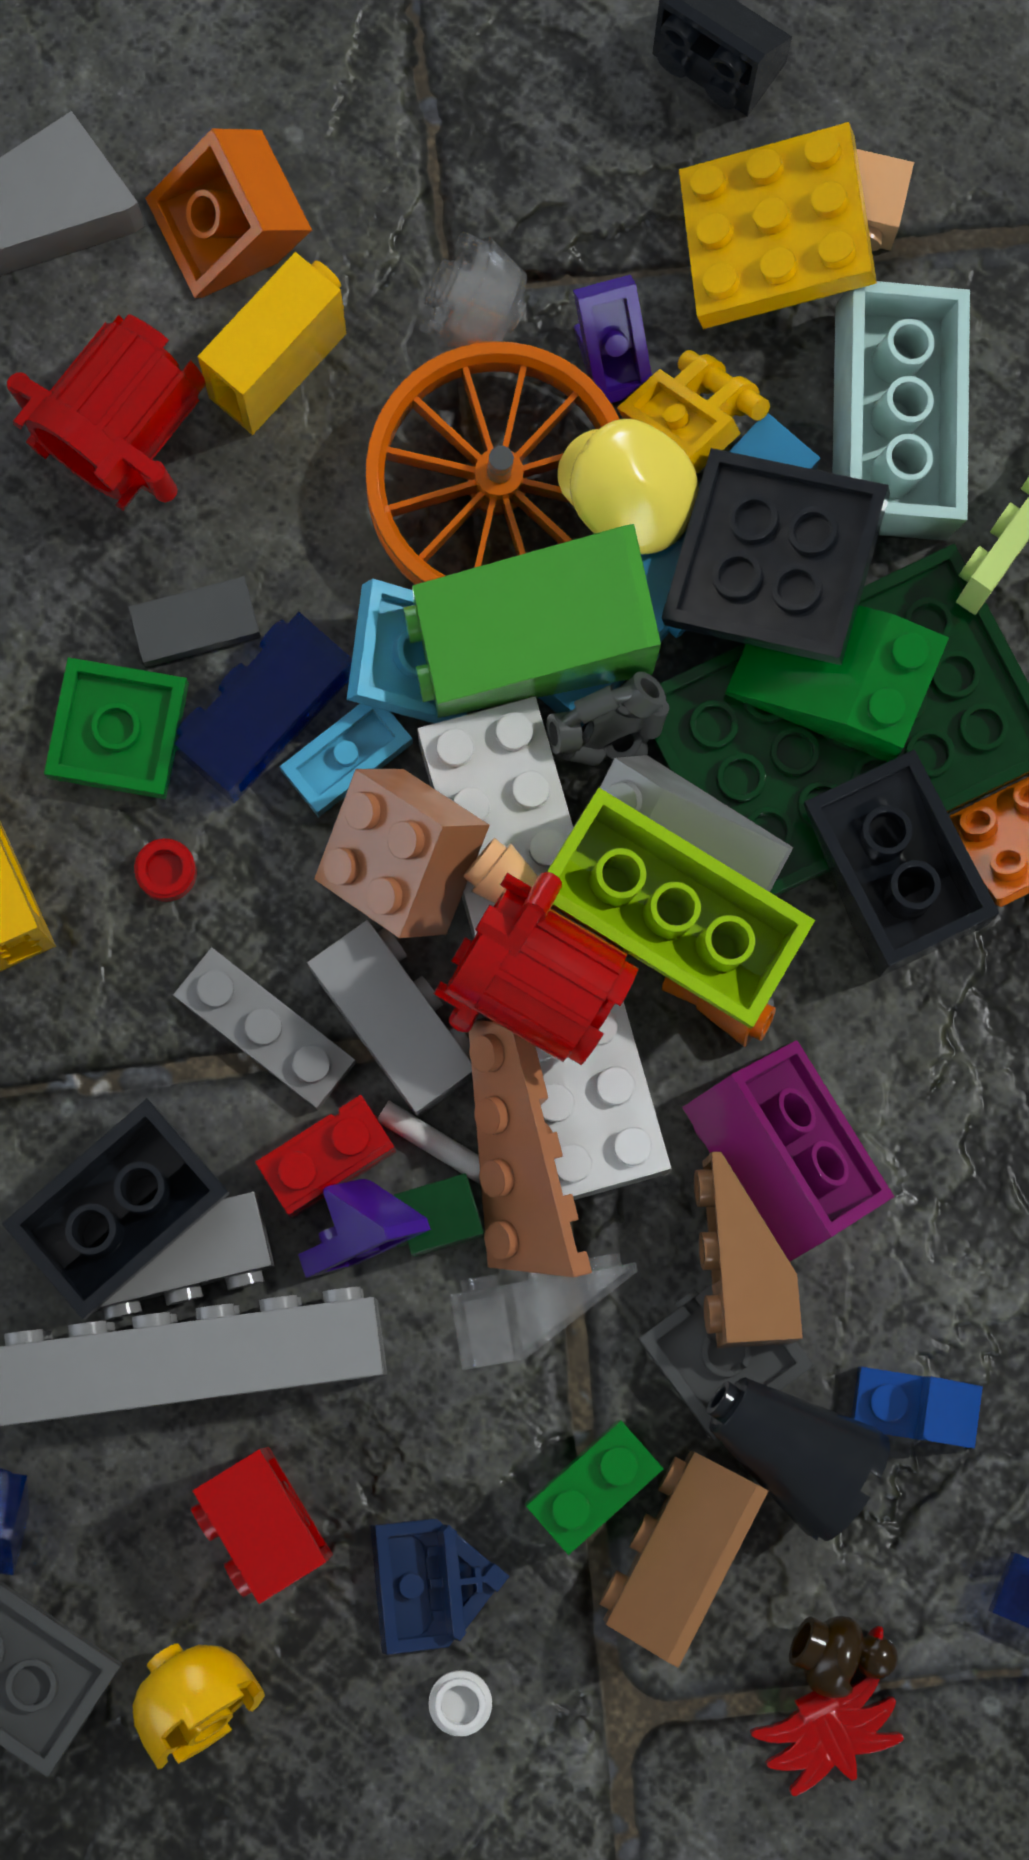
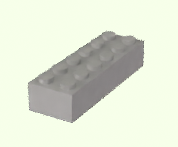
(190, 1360)

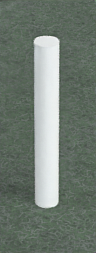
(430, 1140)

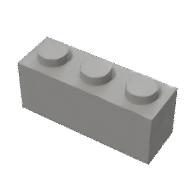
(394, 1016)

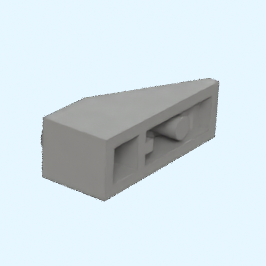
(697, 818)

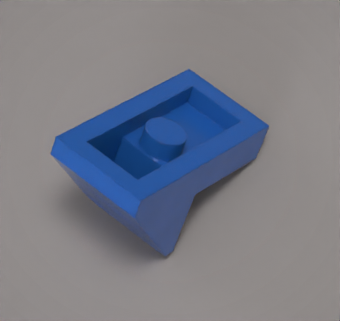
(918, 1406)

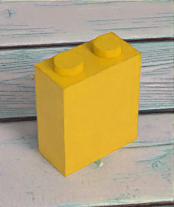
(274, 342)

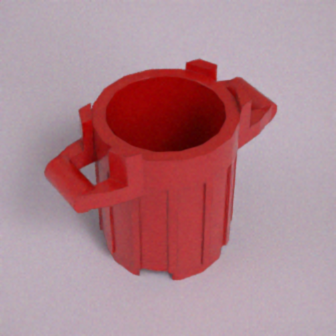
(112, 410)
(537, 973)

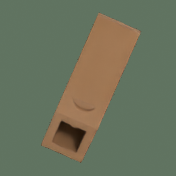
(751, 1277)

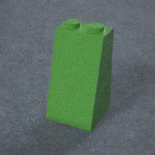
(535, 624)

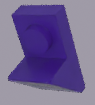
(612, 336)
(365, 1225)

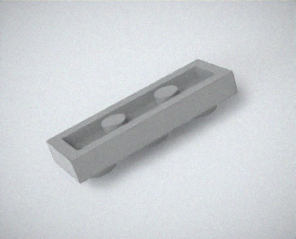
(264, 1028)

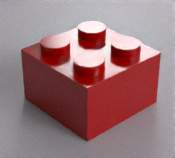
(260, 1526)

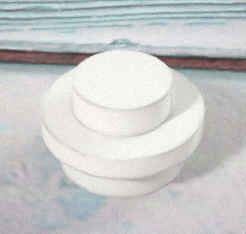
(460, 1703)

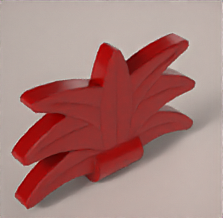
(829, 1734)

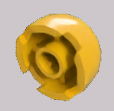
(191, 1700)

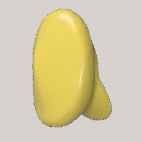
(630, 477)

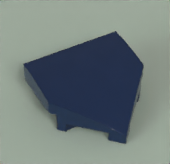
(428, 1584)

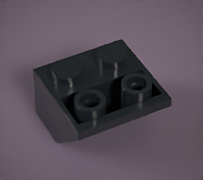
(720, 49)

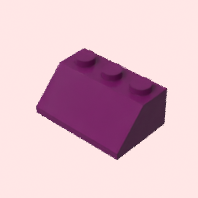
(790, 1149)

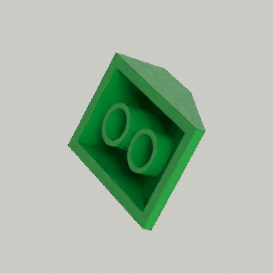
(862, 702)

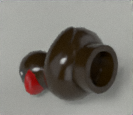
(835, 1649)

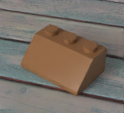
(681, 1556)

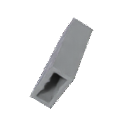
(60, 197)

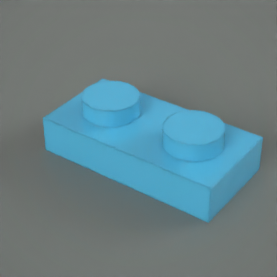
(359, 740)

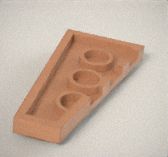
(518, 1176)

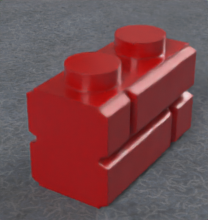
(325, 1155)

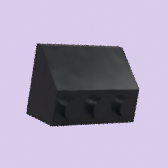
(115, 1208)

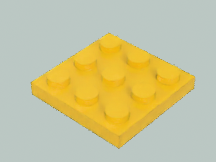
(776, 226)

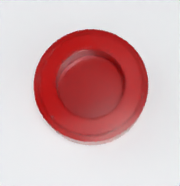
(165, 870)

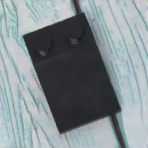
(899, 863)

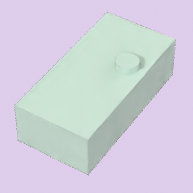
(905, 402)

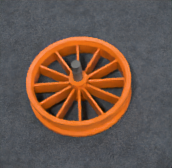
(497, 476)

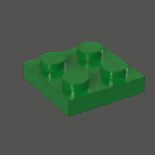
(116, 728)

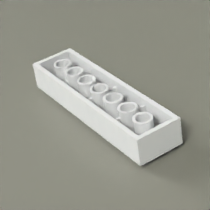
(506, 775)

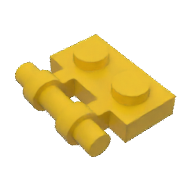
(688, 418)

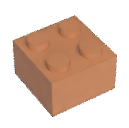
(401, 852)

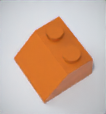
(227, 210)

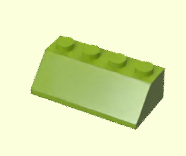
(676, 908)

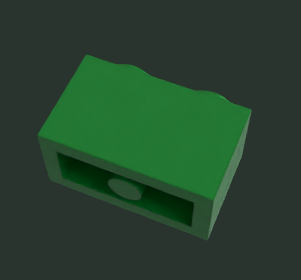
(593, 1486)

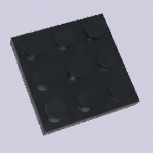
(776, 556)

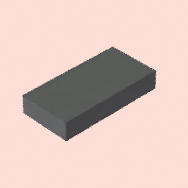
(194, 622)

